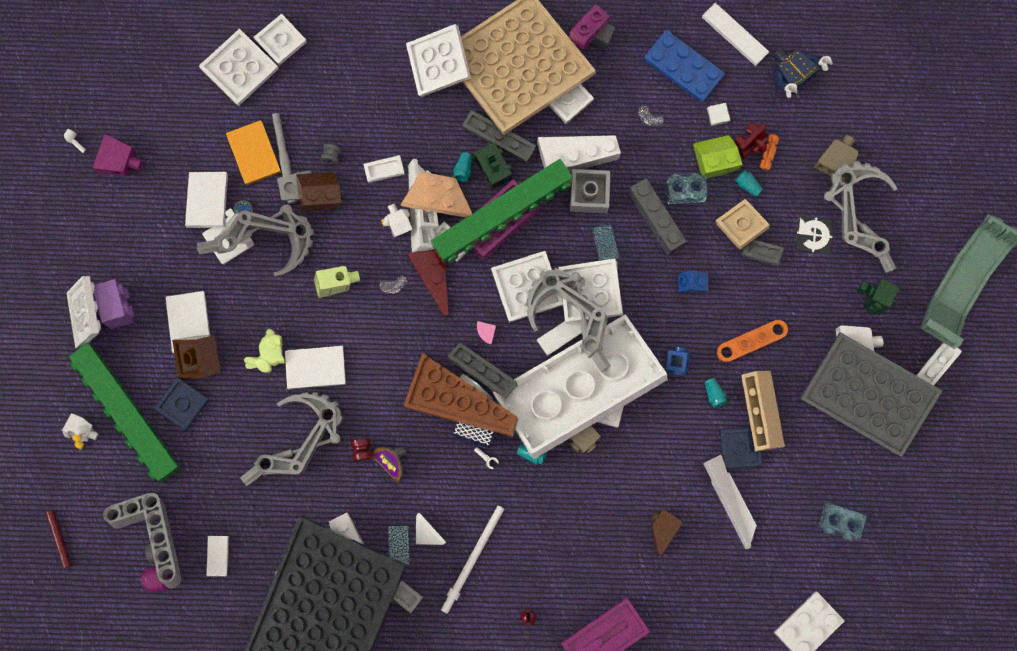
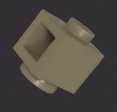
(584, 440)

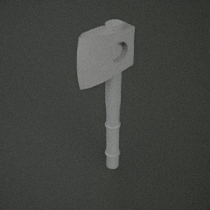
(287, 183)

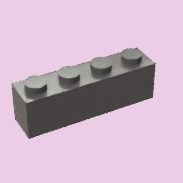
(657, 217)

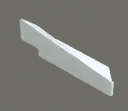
(421, 220)
(731, 500)

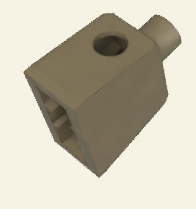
(836, 155)

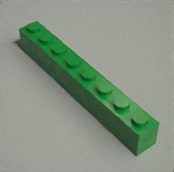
(501, 211)
(124, 412)

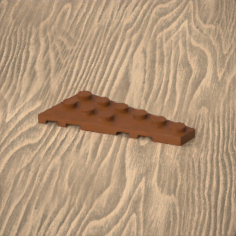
(451, 398)

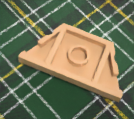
(437, 195)

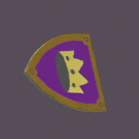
(390, 461)

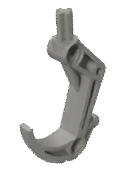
(849, 222)
(235, 233)
(592, 331)
(298, 465)

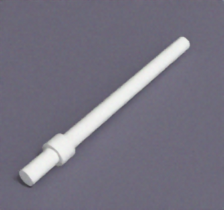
(453, 594)

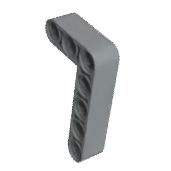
(155, 532)

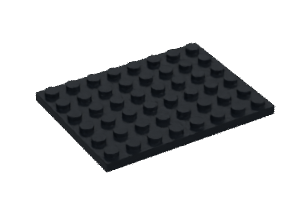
(326, 594)

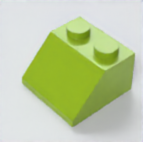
(717, 156)

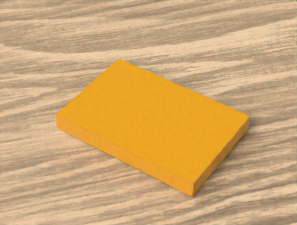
(253, 152)

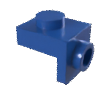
(693, 281)

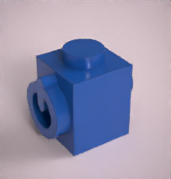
(678, 360)

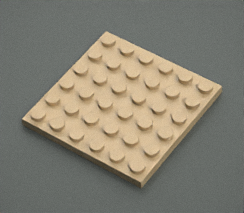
(521, 63)

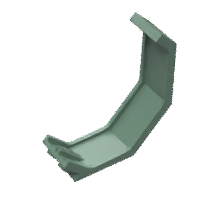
(966, 279)

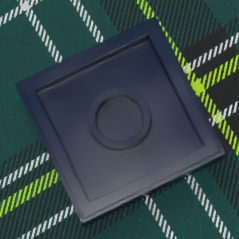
(181, 404)
(739, 449)

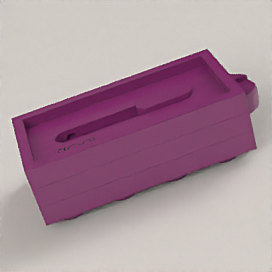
(486, 248)
(610, 631)

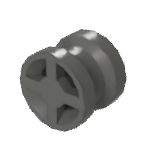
(330, 154)

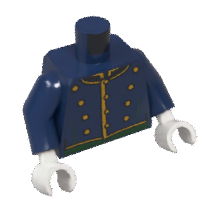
(797, 69)

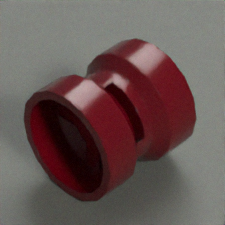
(361, 445)

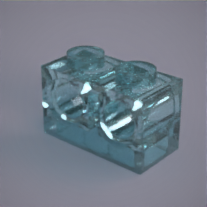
(687, 194)
(843, 517)

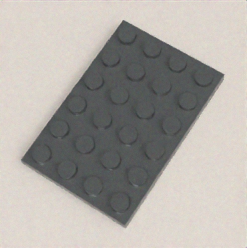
(871, 394)

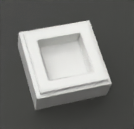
(718, 114)

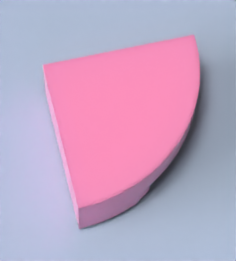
(486, 332)

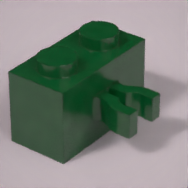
(493, 165)
(878, 296)

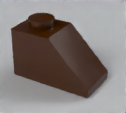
(663, 529)

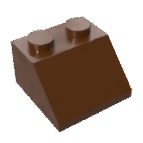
(318, 191)
(196, 356)

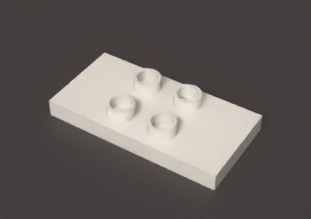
(572, 392)

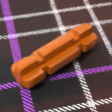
(769, 154)

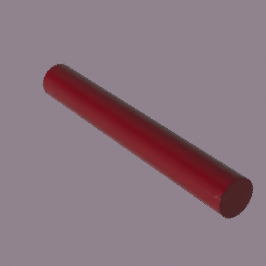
(58, 539)

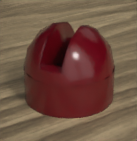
(523, 617)

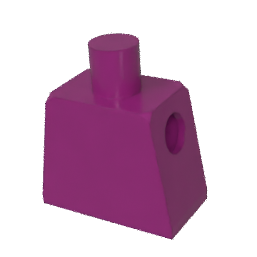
(116, 158)

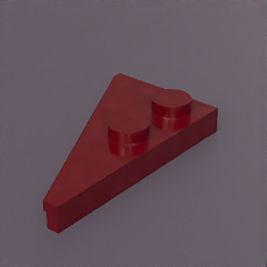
(433, 274)

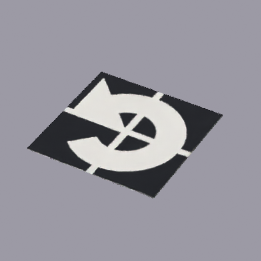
(814, 234)

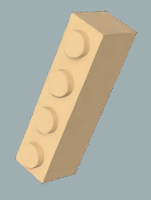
(762, 410)

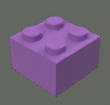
(113, 304)

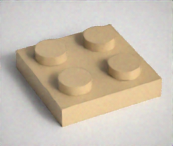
(742, 224)

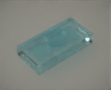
(605, 243)
(399, 543)

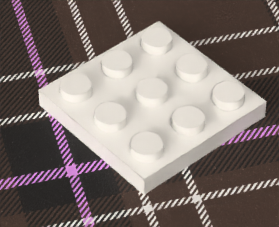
(438, 60)
(238, 67)
(515, 281)
(598, 285)
(83, 311)

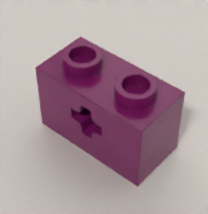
(589, 27)

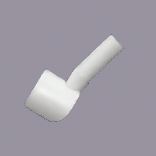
(70, 136)
(485, 457)

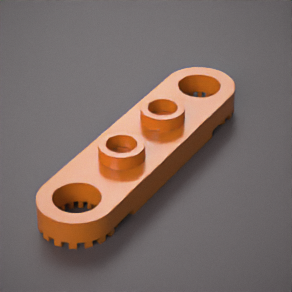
(752, 341)

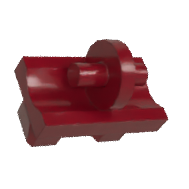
(755, 142)

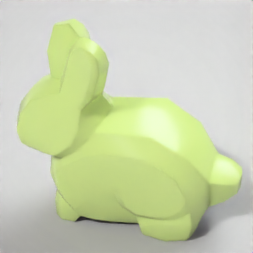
(270, 353)

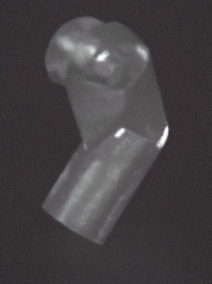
(647, 117)
(393, 287)

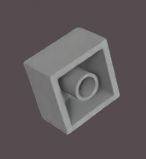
(590, 191)

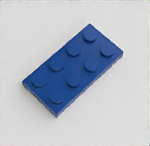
(684, 66)

